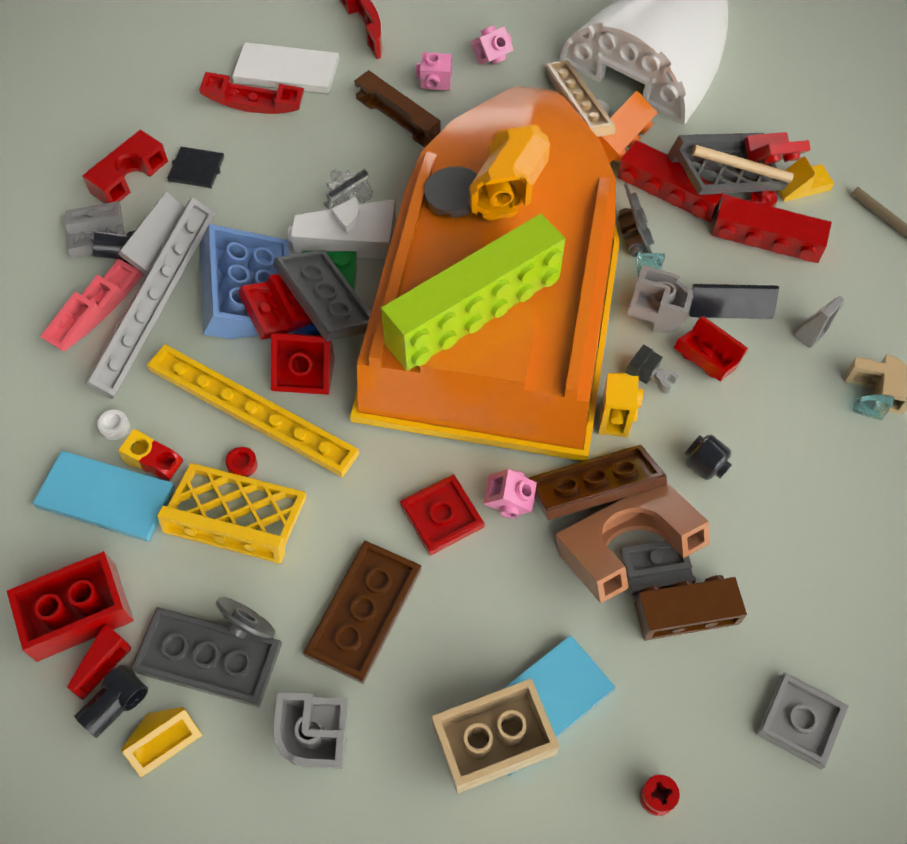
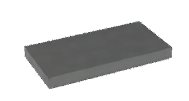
(324, 294)
(206, 657)

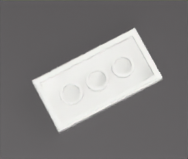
(286, 65)

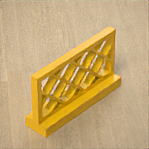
(218, 531)

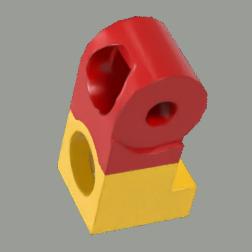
(150, 456)

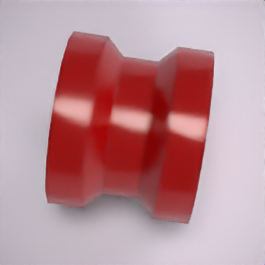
(653, 799)

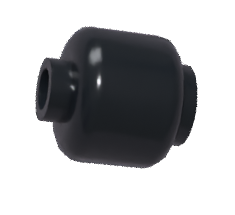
(708, 457)

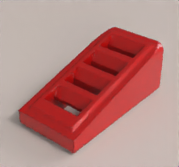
(98, 662)

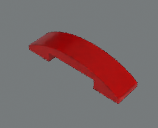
(372, 22)
(251, 99)

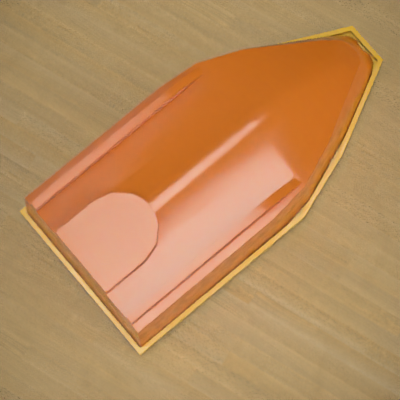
(538, 367)

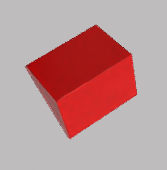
(301, 363)

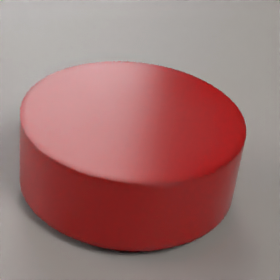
(241, 461)

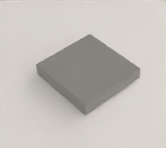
(802, 720)

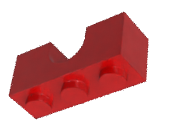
(137, 153)

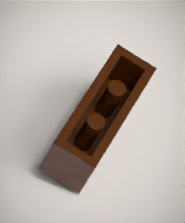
(689, 607)

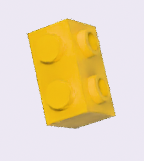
(619, 404)

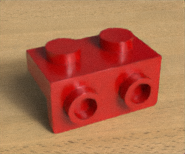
(774, 147)
(711, 349)

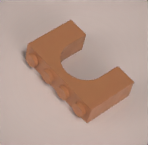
(655, 510)

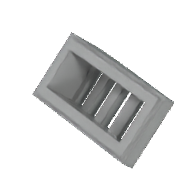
(819, 323)

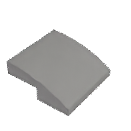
(84, 221)

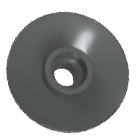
(244, 620)

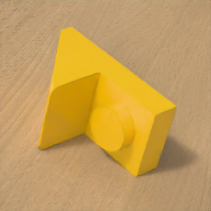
(806, 180)

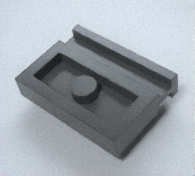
(655, 566)

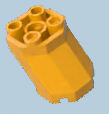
(509, 173)

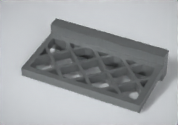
(727, 143)

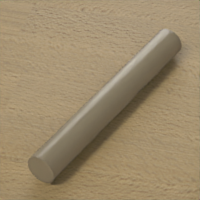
(880, 211)

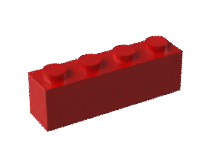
(667, 180)
(772, 229)

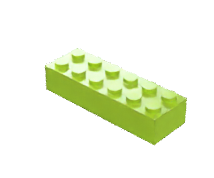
(472, 292)

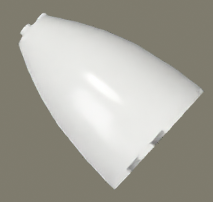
(658, 42)

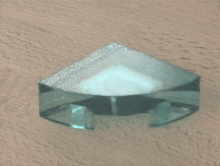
(649, 259)
(873, 406)

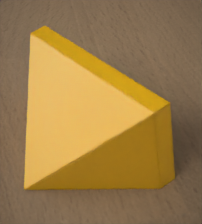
(159, 738)

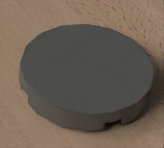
(449, 191)

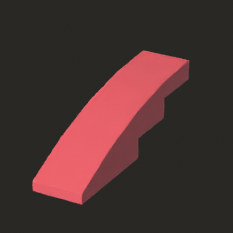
(87, 310)

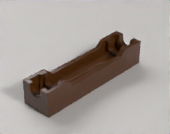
(380, 95)

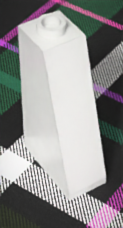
(369, 237)

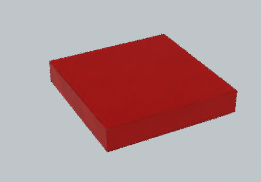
(442, 514)

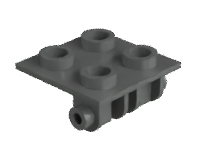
(634, 226)

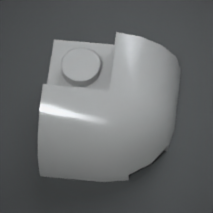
(660, 299)
(311, 729)

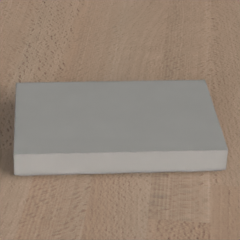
(152, 233)

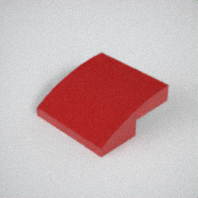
(272, 307)

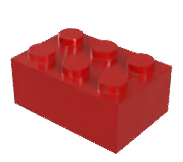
(69, 606)

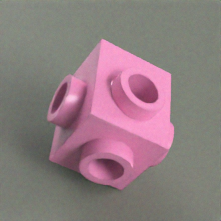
(492, 45)
(435, 71)
(510, 493)

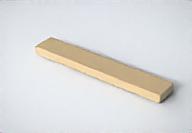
(576, 92)

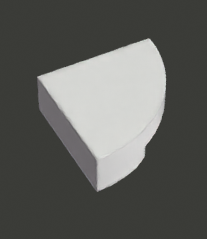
(347, 214)

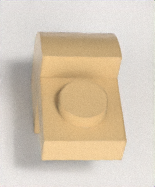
(886, 378)

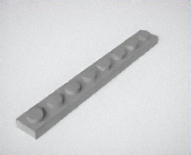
(150, 299)

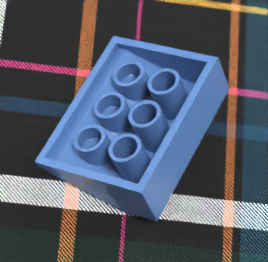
(226, 263)

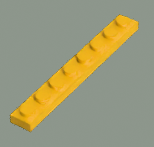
(254, 410)

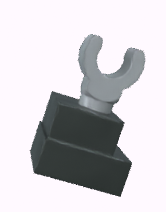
(646, 365)

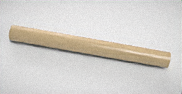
(742, 163)

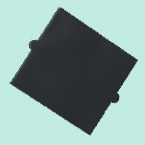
(196, 167)

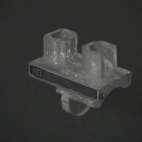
(345, 185)

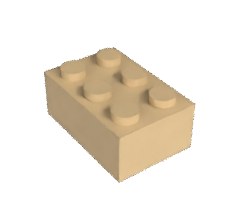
(495, 735)

